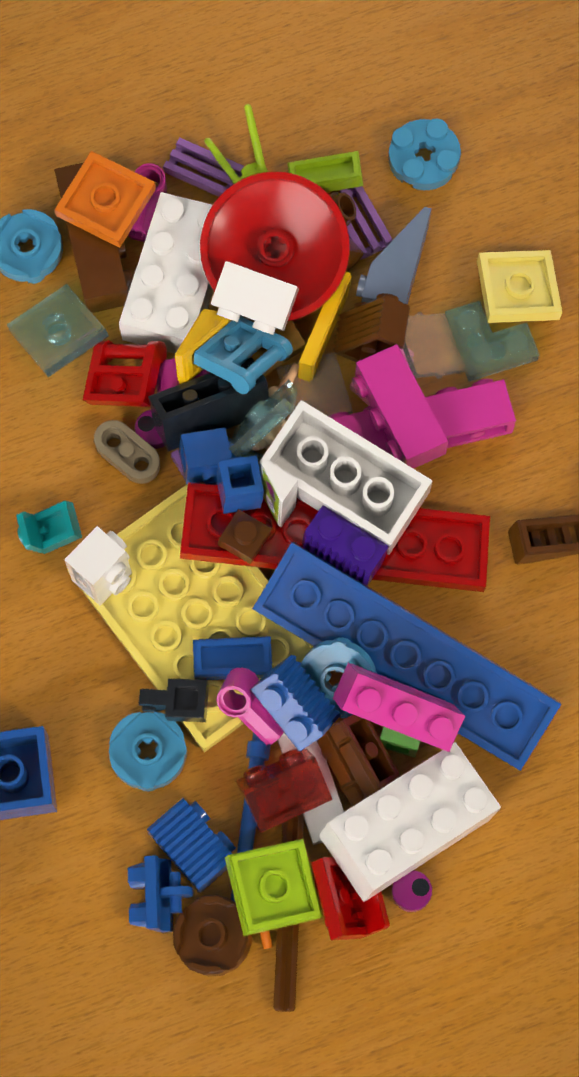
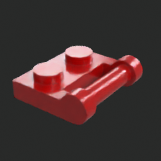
(123, 384)

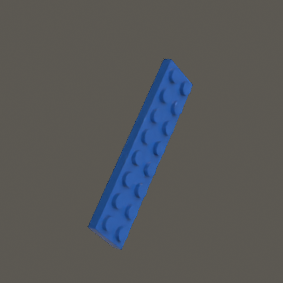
(326, 603)

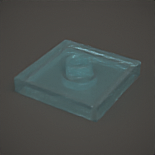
(57, 330)
(263, 419)

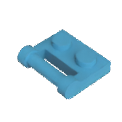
(235, 345)

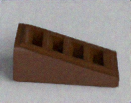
(527, 543)

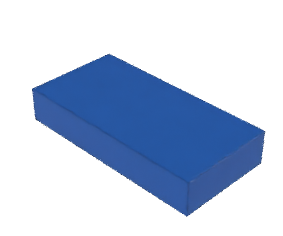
(219, 656)

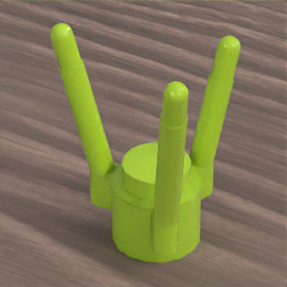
(250, 169)

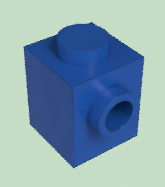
(201, 453)
(239, 484)

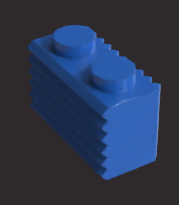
(295, 702)
(192, 844)

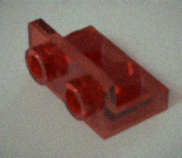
(284, 788)

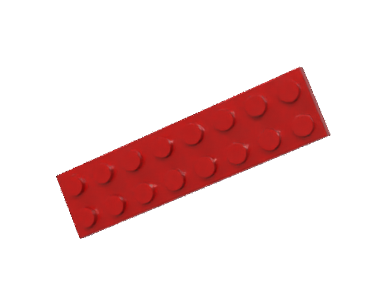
(433, 551)

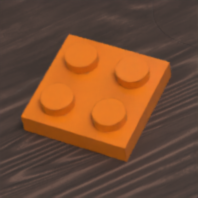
(105, 199)

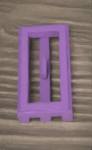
(184, 146)
(375, 220)

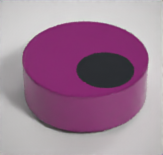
(145, 429)
(412, 891)

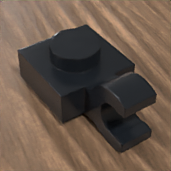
(182, 700)

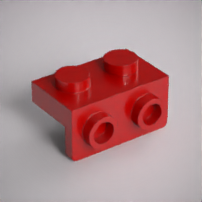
(343, 908)

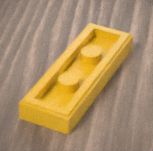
(323, 331)

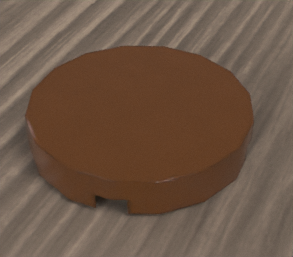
(211, 936)

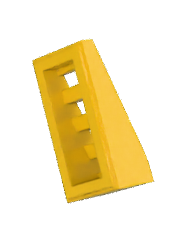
(202, 330)

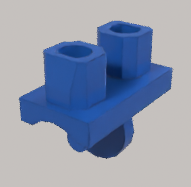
(162, 894)

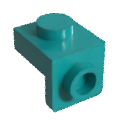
(49, 528)

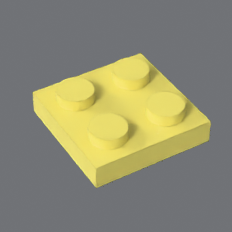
(519, 286)

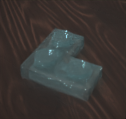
(485, 351)

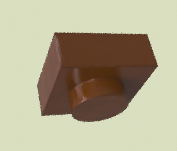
(244, 536)

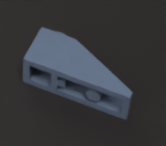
(397, 264)

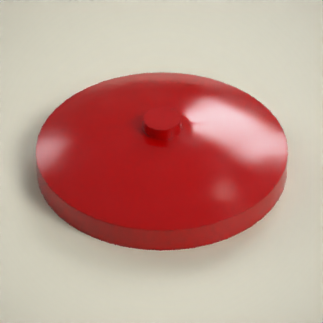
(281, 230)

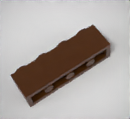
(97, 261)

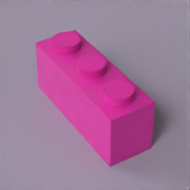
(399, 408)
(398, 707)

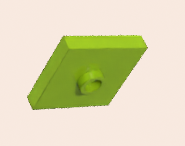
(273, 887)

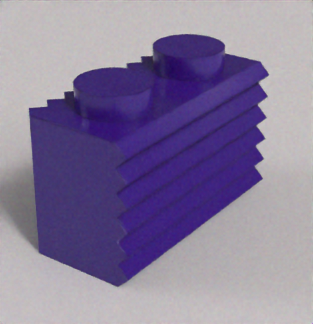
(344, 545)

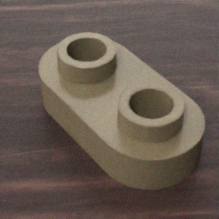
(128, 453)

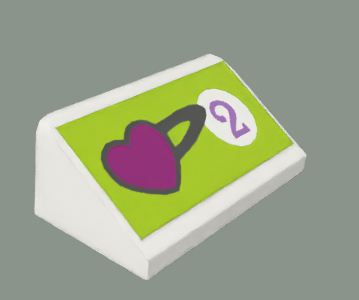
(279, 490)

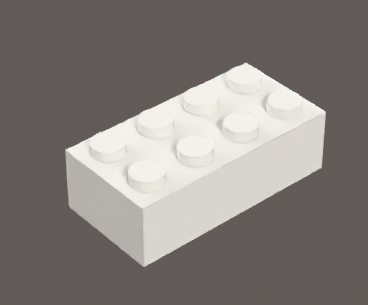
(169, 277)
(348, 474)
(409, 821)

